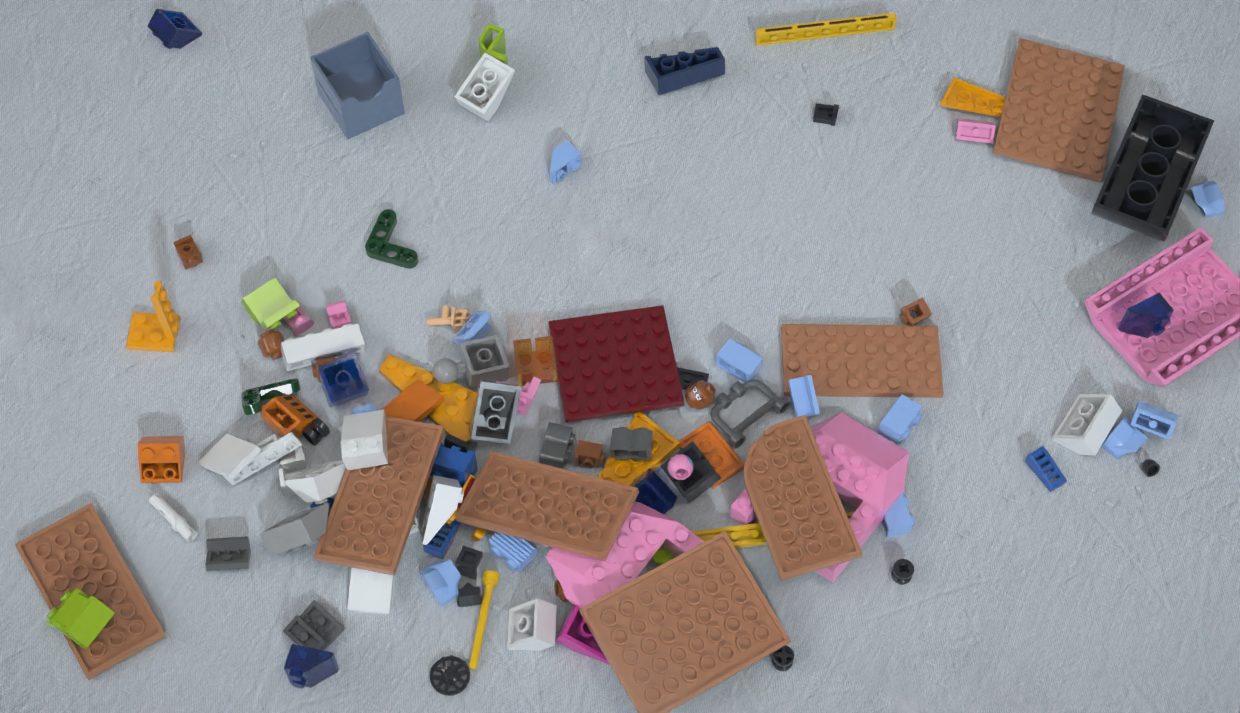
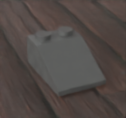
(494, 412)

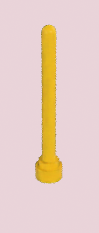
(490, 580)

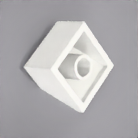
(532, 626)

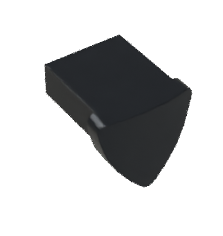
(825, 114)
(450, 441)
(469, 596)

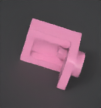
(338, 314)

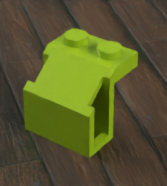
(496, 47)
(270, 305)
(79, 617)

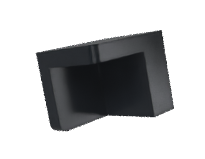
(468, 562)

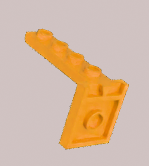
(155, 330)

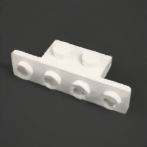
(271, 450)

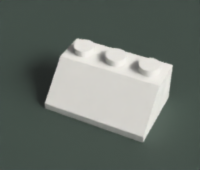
(1088, 423)
(319, 482)

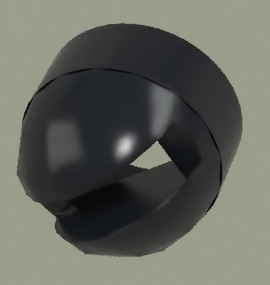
(1150, 467)

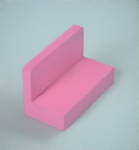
(975, 130)

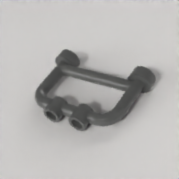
(738, 390)

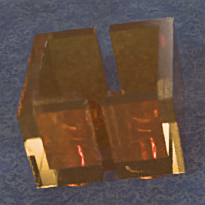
(536, 363)

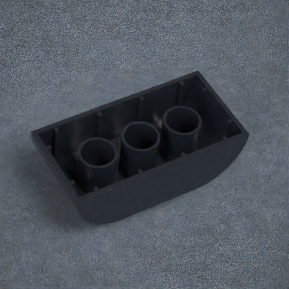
(1152, 168)

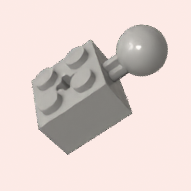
(479, 360)

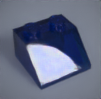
(173, 28)
(1147, 317)
(342, 380)
(654, 492)
(309, 666)

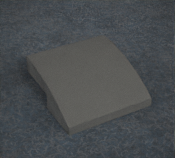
(314, 628)

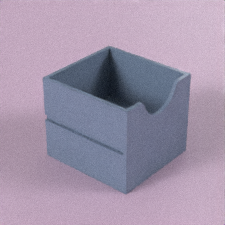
(357, 85)

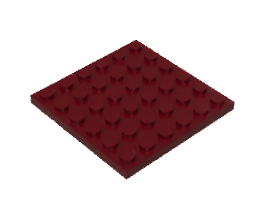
(615, 364)

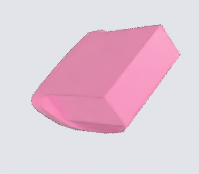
(299, 323)

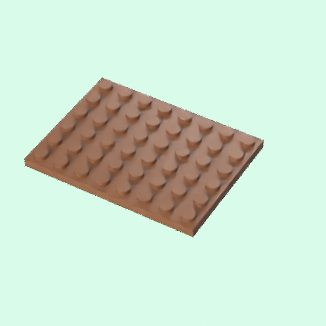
(1059, 110)
(685, 626)

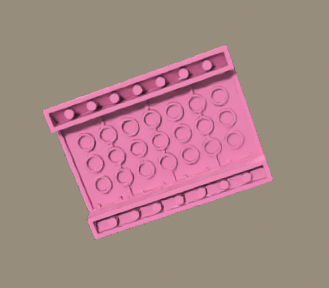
(1203, 302)

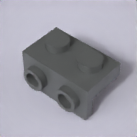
(228, 553)

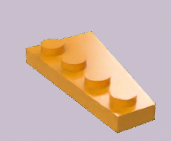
(972, 98)

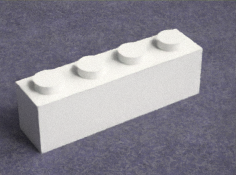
(329, 343)

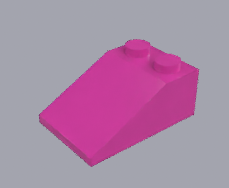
(578, 637)

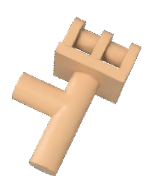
(457, 319)

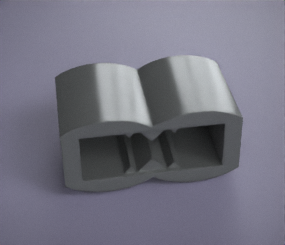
(631, 443)
(556, 445)

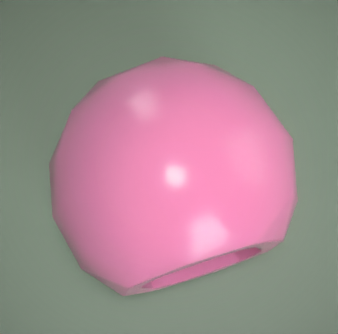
(680, 467)

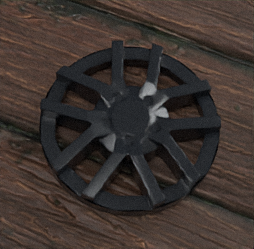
(449, 675)

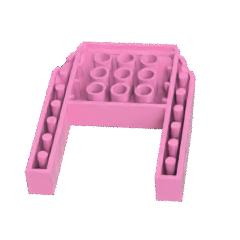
(864, 470)
(638, 540)

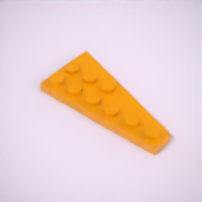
(452, 413)
(627, 470)

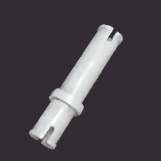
(178, 522)

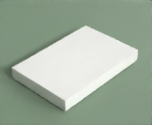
(230, 456)

